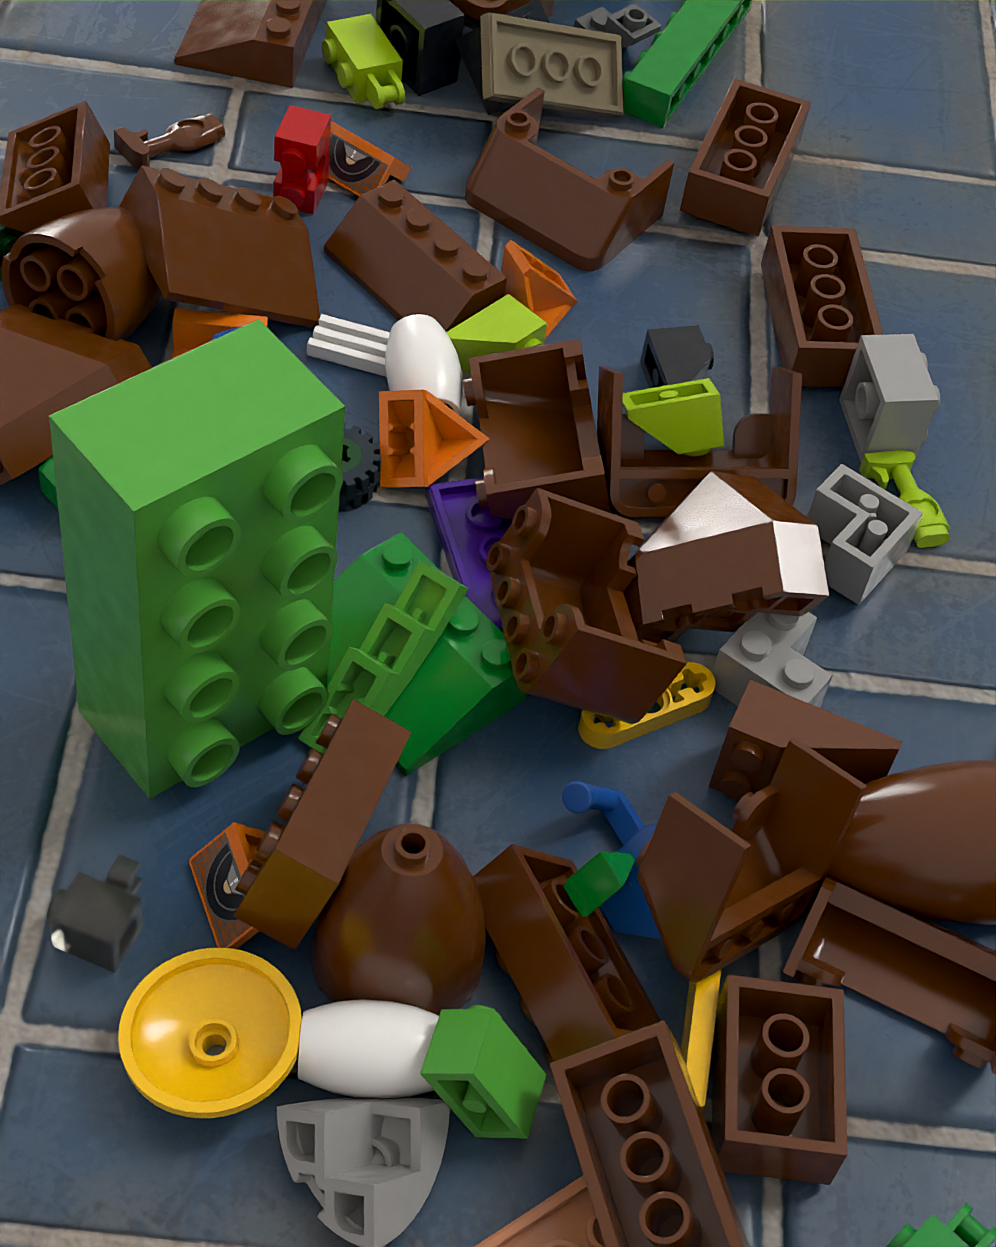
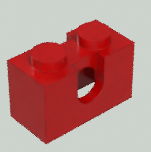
(302, 146)

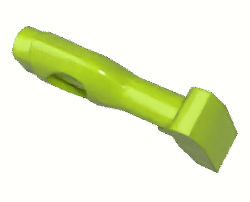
(897, 465)

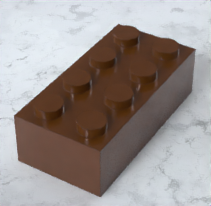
(745, 157)
(818, 300)
(320, 824)
(646, 1144)

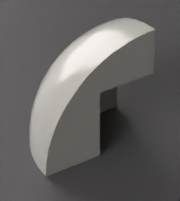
(365, 1160)

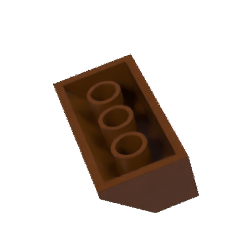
(54, 169)
(412, 259)
(562, 963)

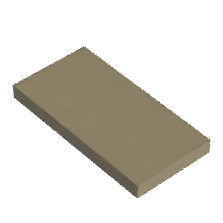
(571, 64)

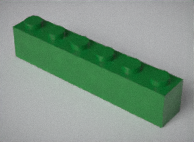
(679, 57)

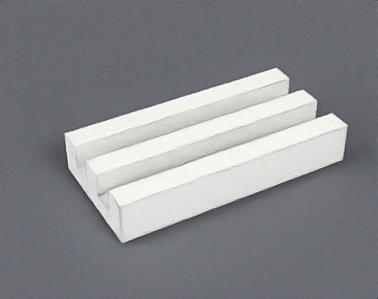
(355, 342)

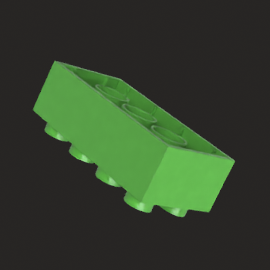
(200, 554)

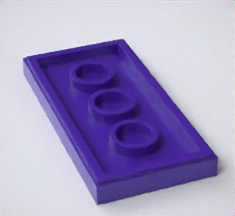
(467, 538)

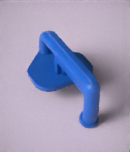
(627, 908)

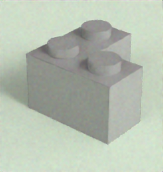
(865, 530)
(771, 653)

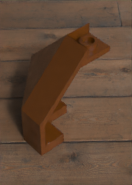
(46, 370)
(723, 560)

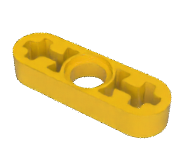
(685, 705)

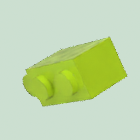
(364, 60)

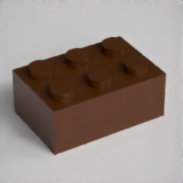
(779, 1080)

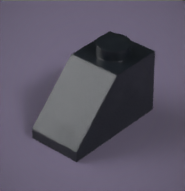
(675, 356)

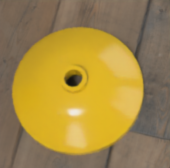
(202, 1003)

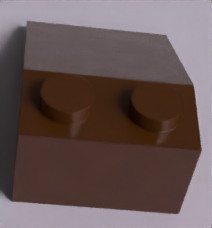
(767, 723)

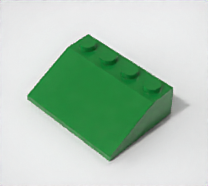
(462, 679)

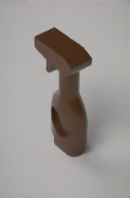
(181, 136)

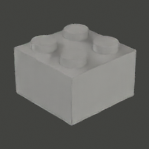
(889, 395)

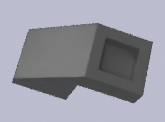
(631, 23)

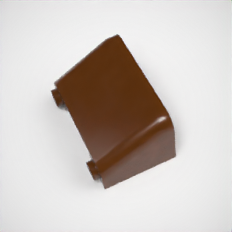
(538, 427)

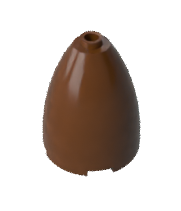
(84, 271)
(926, 842)
(402, 924)

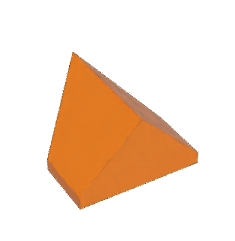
(536, 285)
(421, 438)

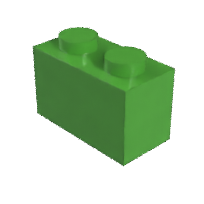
(483, 1073)

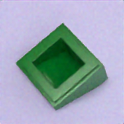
(598, 880)

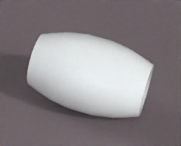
(424, 358)
(366, 1048)

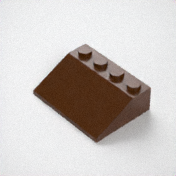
(251, 38)
(224, 246)

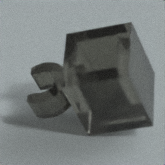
(99, 917)

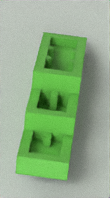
(392, 648)

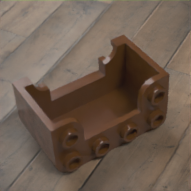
(566, 613)

